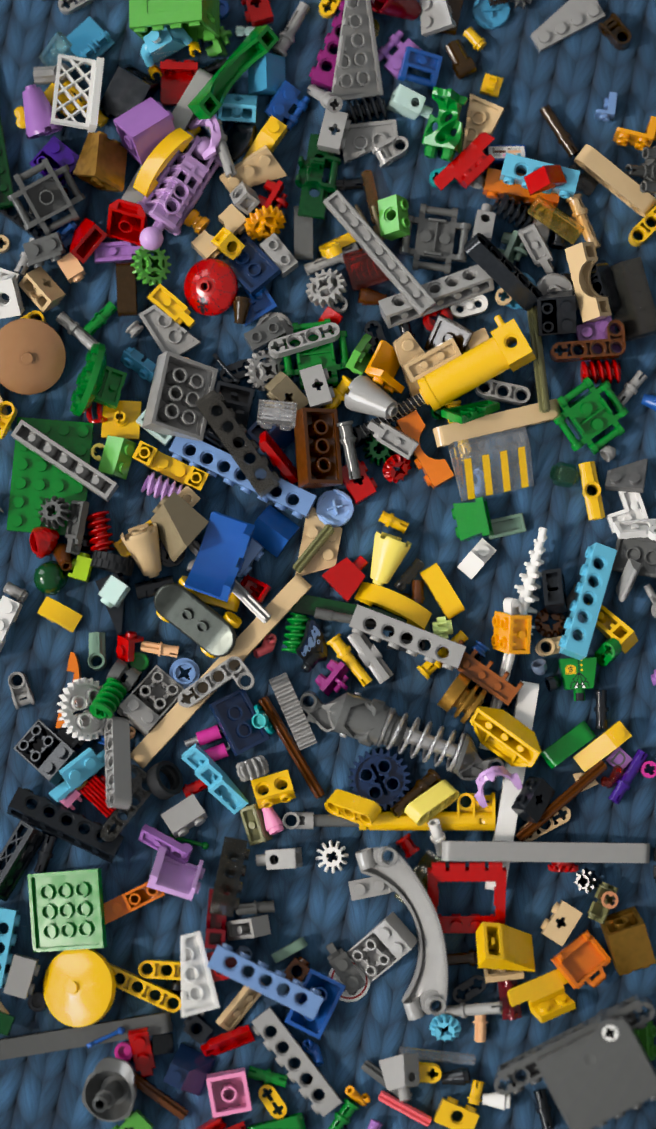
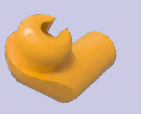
(353, 1094)

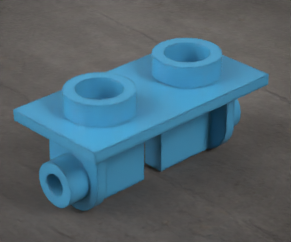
(132, 359)

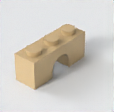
(232, 220)

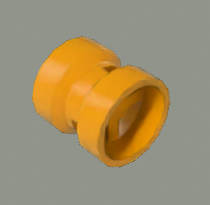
(198, 222)

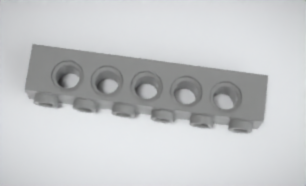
(445, 292)
(64, 460)
(363, 614)
(270, 1018)

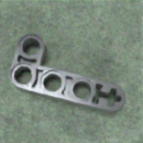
(213, 685)

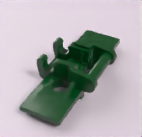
(311, 177)

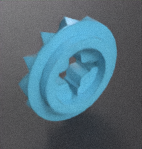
(442, 1021)

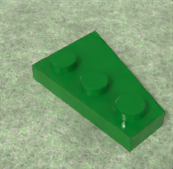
(471, 411)

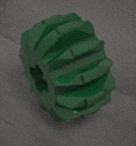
(373, 445)

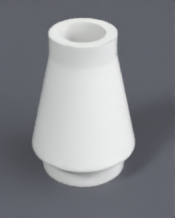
(497, 1100)

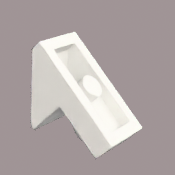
(476, 558)

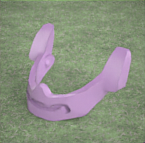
(215, 134)
(489, 775)

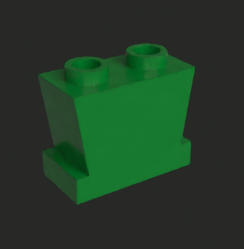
(472, 519)

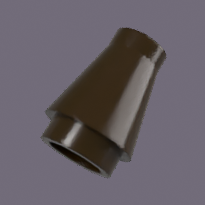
(241, 309)

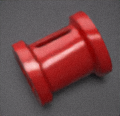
(407, 845)

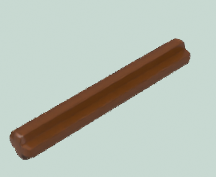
(160, 1097)

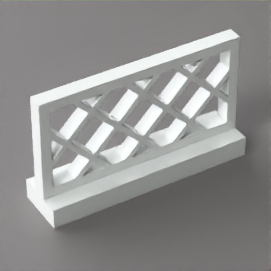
(93, 90)

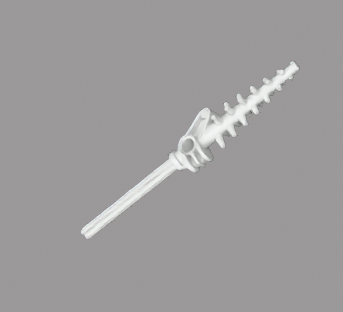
(522, 605)

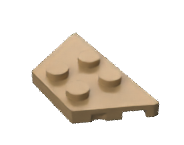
(328, 553)

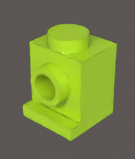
(81, 567)

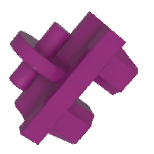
(335, 680)

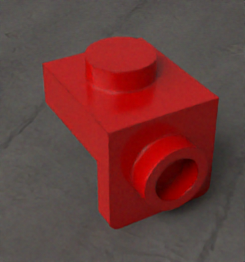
(126, 645)

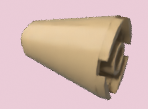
(144, 548)

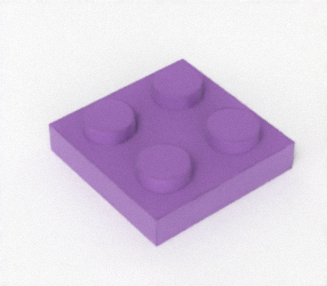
(596, 331)

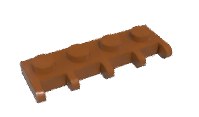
(487, 678)

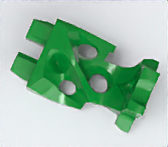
(441, 139)

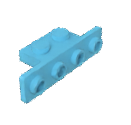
(77, 772)

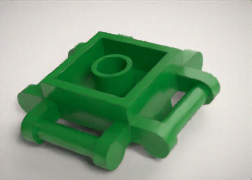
(319, 355)
(590, 415)

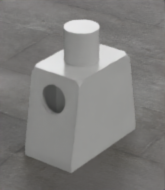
(484, 221)
(287, 857)
(401, 1074)

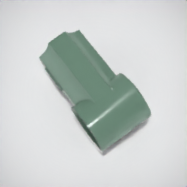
(97, 648)

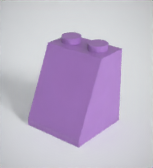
(144, 128)

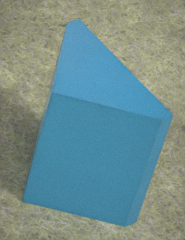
(266, 75)

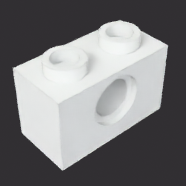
(14, 306)

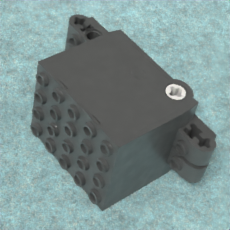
(592, 1067)

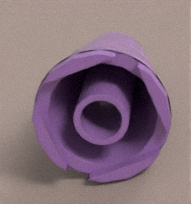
(38, 113)

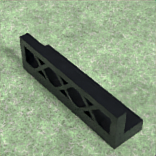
(18, 860)

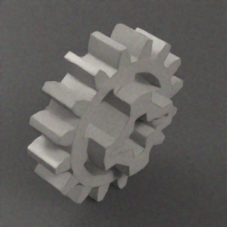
(326, 288)
(257, 369)

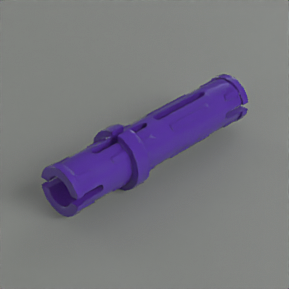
(628, 776)

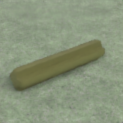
(313, 548)

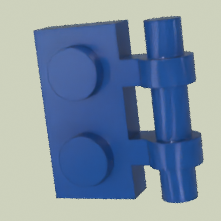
(282, 102)

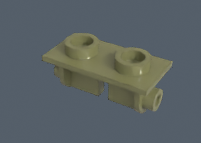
(597, 911)

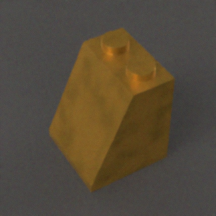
(102, 163)
(628, 941)

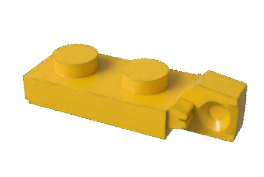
(171, 306)

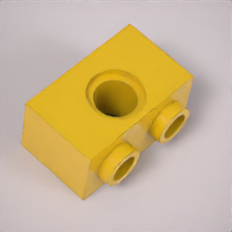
(448, 1106)

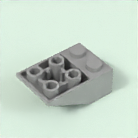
(150, 700)
(382, 946)

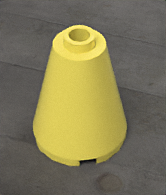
(387, 556)

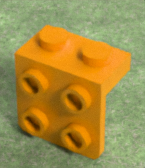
(640, 140)
(384, 367)

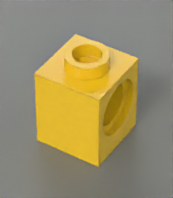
(222, 240)

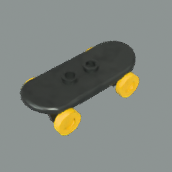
(196, 619)

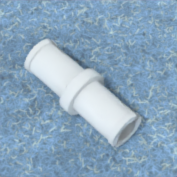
(437, 835)

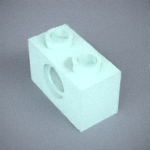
(113, 592)

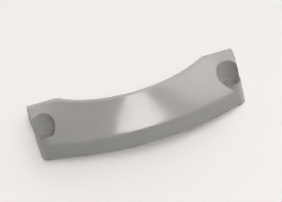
(431, 971)

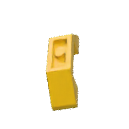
(169, 466)

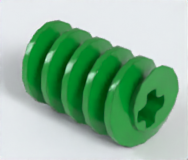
(296, 632)
(108, 699)

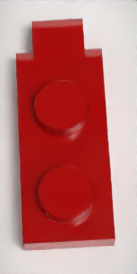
(228, 1041)
(142, 1051)

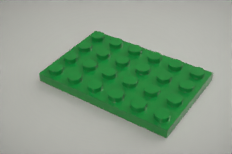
(38, 479)

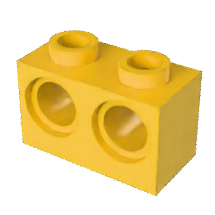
(272, 785)

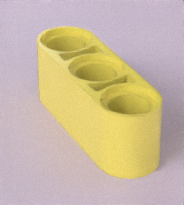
(431, 802)

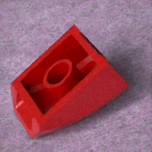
(126, 221)

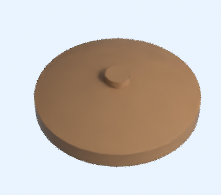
(30, 356)

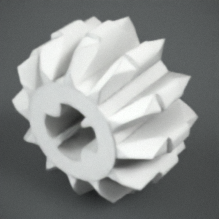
(334, 862)

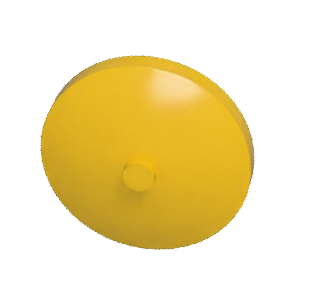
(79, 987)

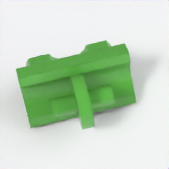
(218, 47)

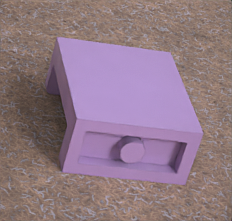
(175, 877)

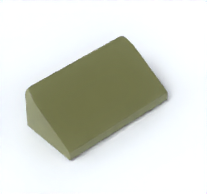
(254, 824)

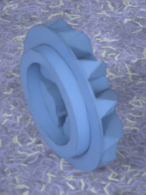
(184, 663)

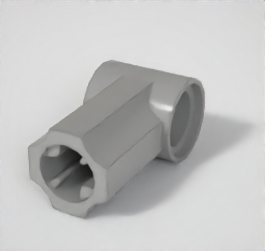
(47, 74)

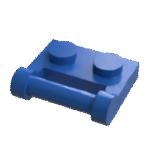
(423, 62)

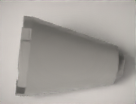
(369, 399)

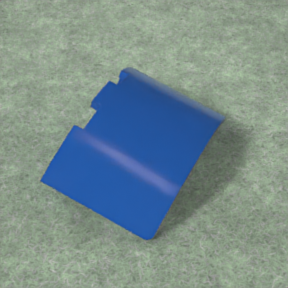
(220, 556)

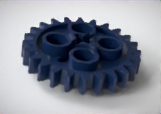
(395, 771)

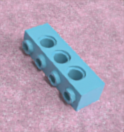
(515, 162)
(12, 919)

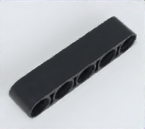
(503, 271)

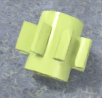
(442, 627)

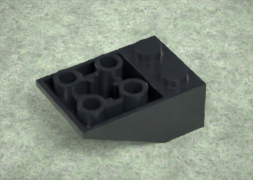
(240, 401)
(45, 751)

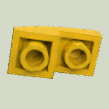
(59, 614)

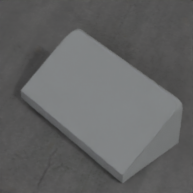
(627, 579)

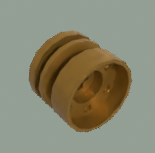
(462, 698)

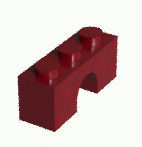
(215, 926)

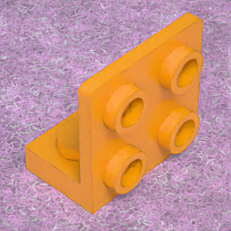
(511, 633)

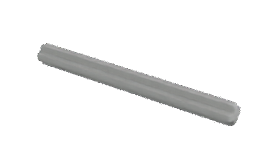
(240, 592)

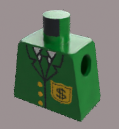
(578, 675)

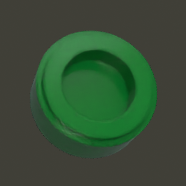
(140, 661)

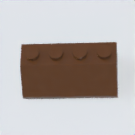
(317, 448)

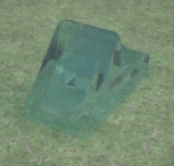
(58, 45)

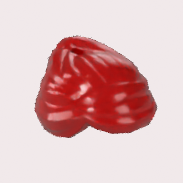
(43, 541)

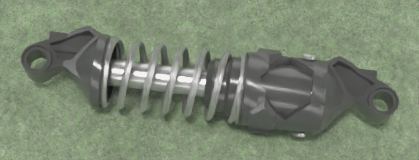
(378, 724)

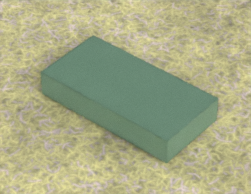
(508, 526)

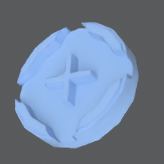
(334, 508)

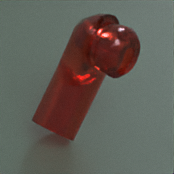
(612, 779)

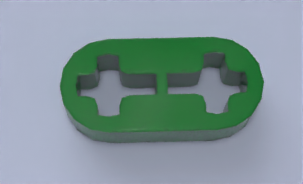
(610, 654)

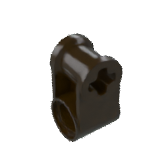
(614, 28)

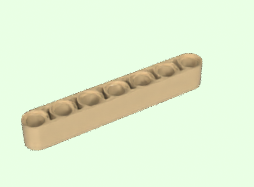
(495, 423)

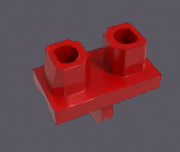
(275, 190)

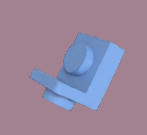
(610, 105)

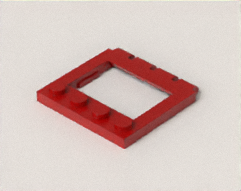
(474, 873)

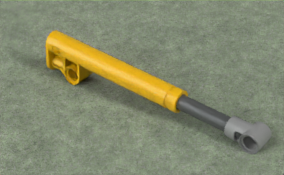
(463, 819)

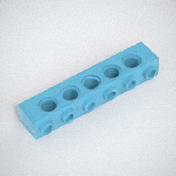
(605, 557)

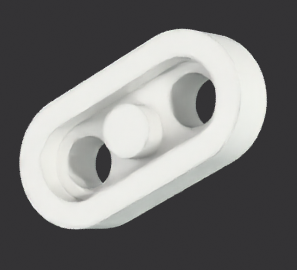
(469, 307)

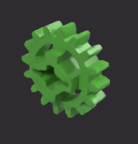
(148, 264)

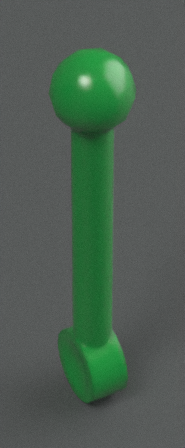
(204, 845)

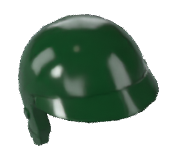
(50, 578)

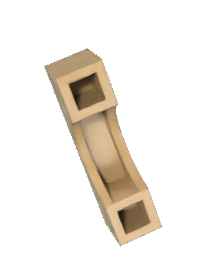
(581, 261)

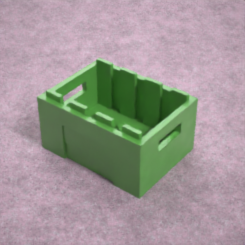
(196, 17)

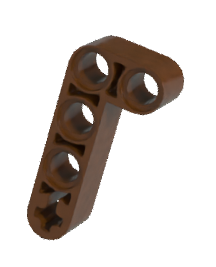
(586, 346)

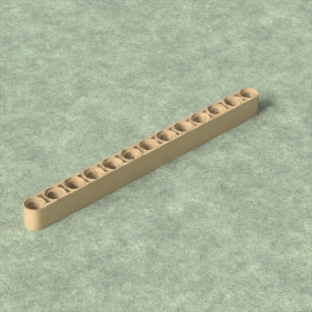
(245, 644)

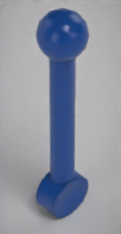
(120, 1030)

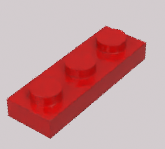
(278, 457)

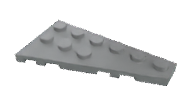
(357, 58)

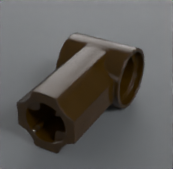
(462, 64)

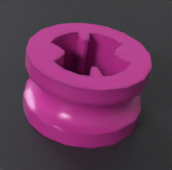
(647, 775)

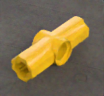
(589, 478)

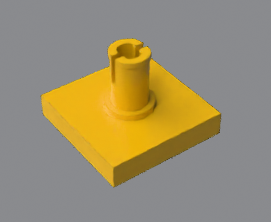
(122, 420)

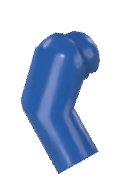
(313, 1050)

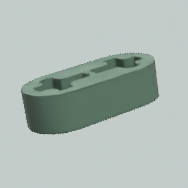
(289, 949)

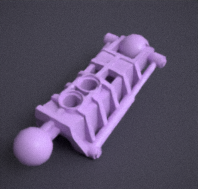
(152, 237)

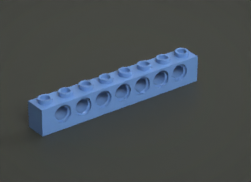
(178, 452)

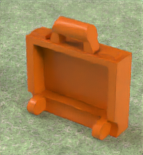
(582, 960)

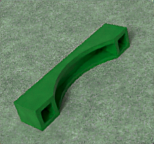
(212, 95)

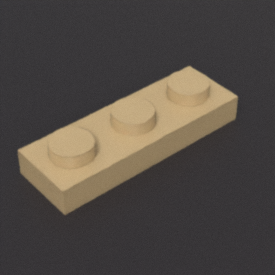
(431, 360)
(238, 1008)

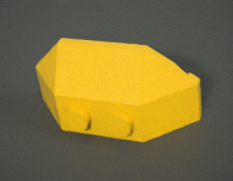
(505, 736)

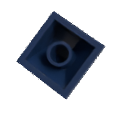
(189, 1070)

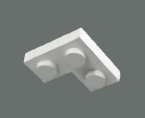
(633, 509)

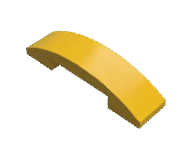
(158, 160)
(394, 603)

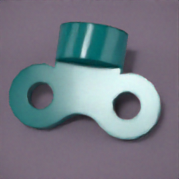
(261, 720)

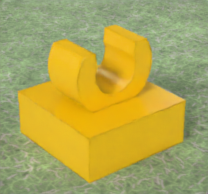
(491, 85)

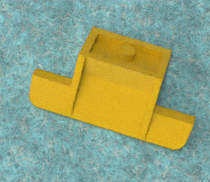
(544, 996)

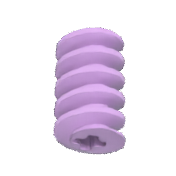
(160, 487)

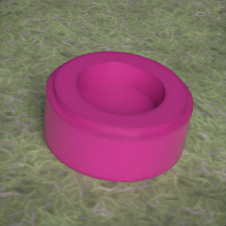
(123, 1051)

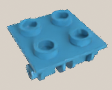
(89, 40)

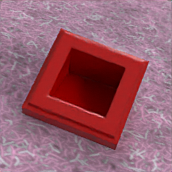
(334, 316)

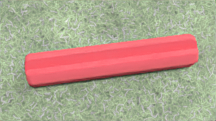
(405, 1108)

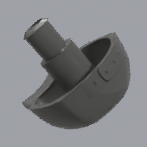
(110, 1090)

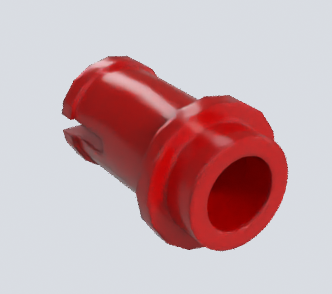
(194, 788)

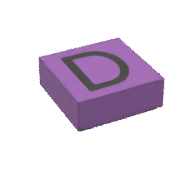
(618, 757)

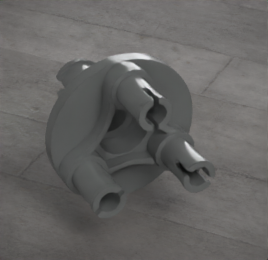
(645, 171)

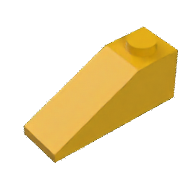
(269, 135)
(615, 628)
(602, 746)

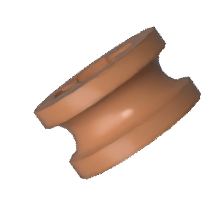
(608, 906)

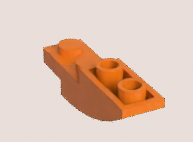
(130, 901)

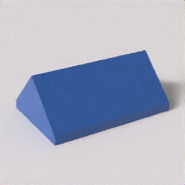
(331, 991)

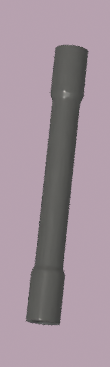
(330, 615)

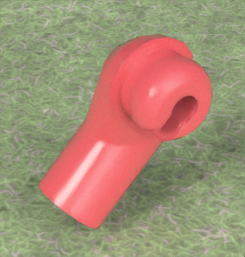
(267, 646)

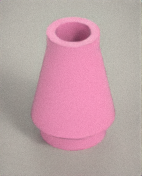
(272, 821)

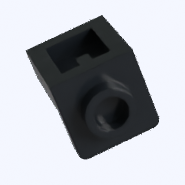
(72, 742)

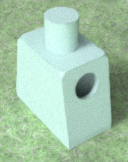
(408, 103)

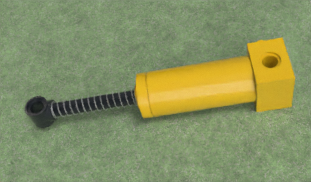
(465, 372)

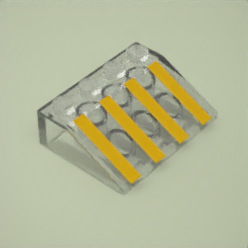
(492, 463)

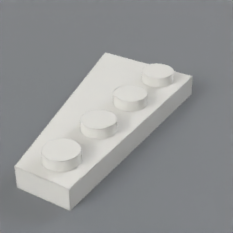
(197, 984)

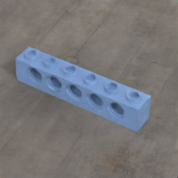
(308, 1008)

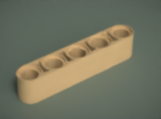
(614, 180)

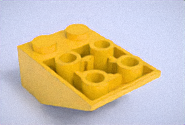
(504, 948)

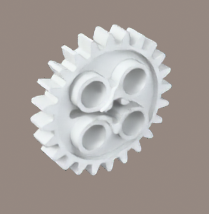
(80, 692)

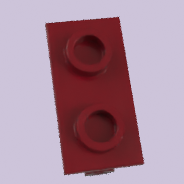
(509, 1012)

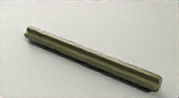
(539, 363)

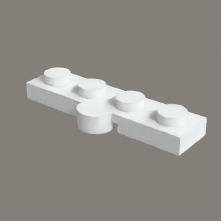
(635, 529)

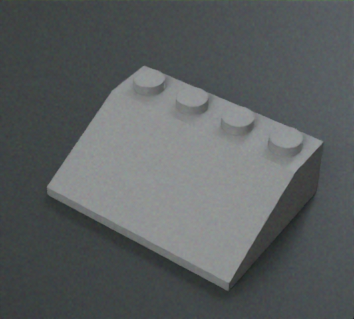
(173, 395)

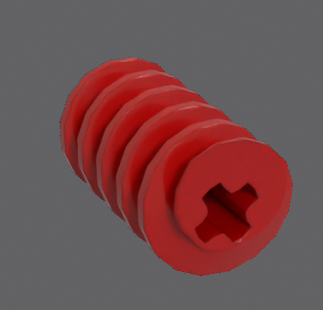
(600, 371)
(99, 531)

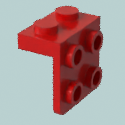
(175, 79)

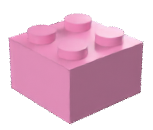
(229, 1092)

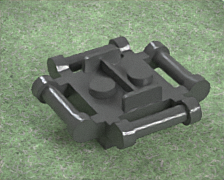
(46, 197)
(435, 239)

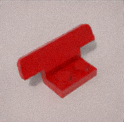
(467, 164)

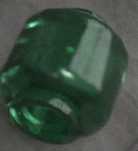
(564, 474)

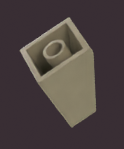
(177, 524)

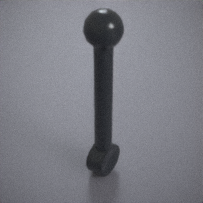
(236, 381)

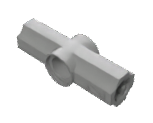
(370, 657)

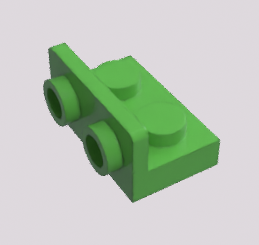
(360, 357)

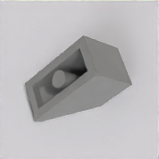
(248, 927)

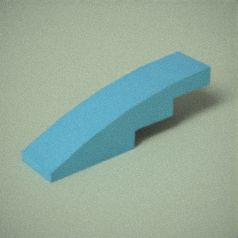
(215, 778)

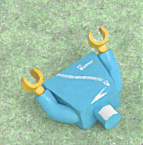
(164, 43)

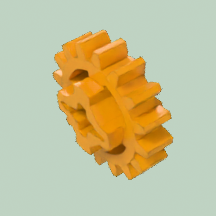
(264, 222)

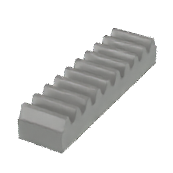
(292, 711)

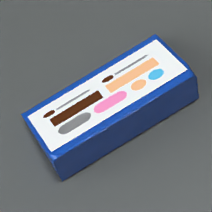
(500, 151)

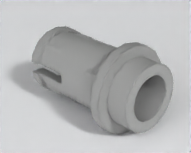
(16, 592)

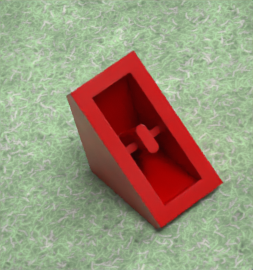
(544, 179)
(256, 588)

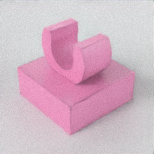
(72, 796)

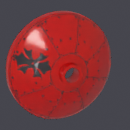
(220, 291)

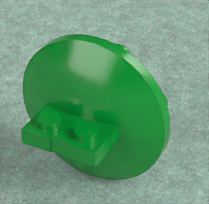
(97, 382)

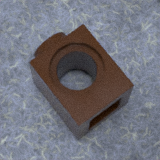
(300, 962)

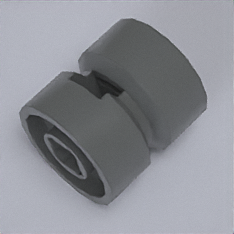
(118, 672)

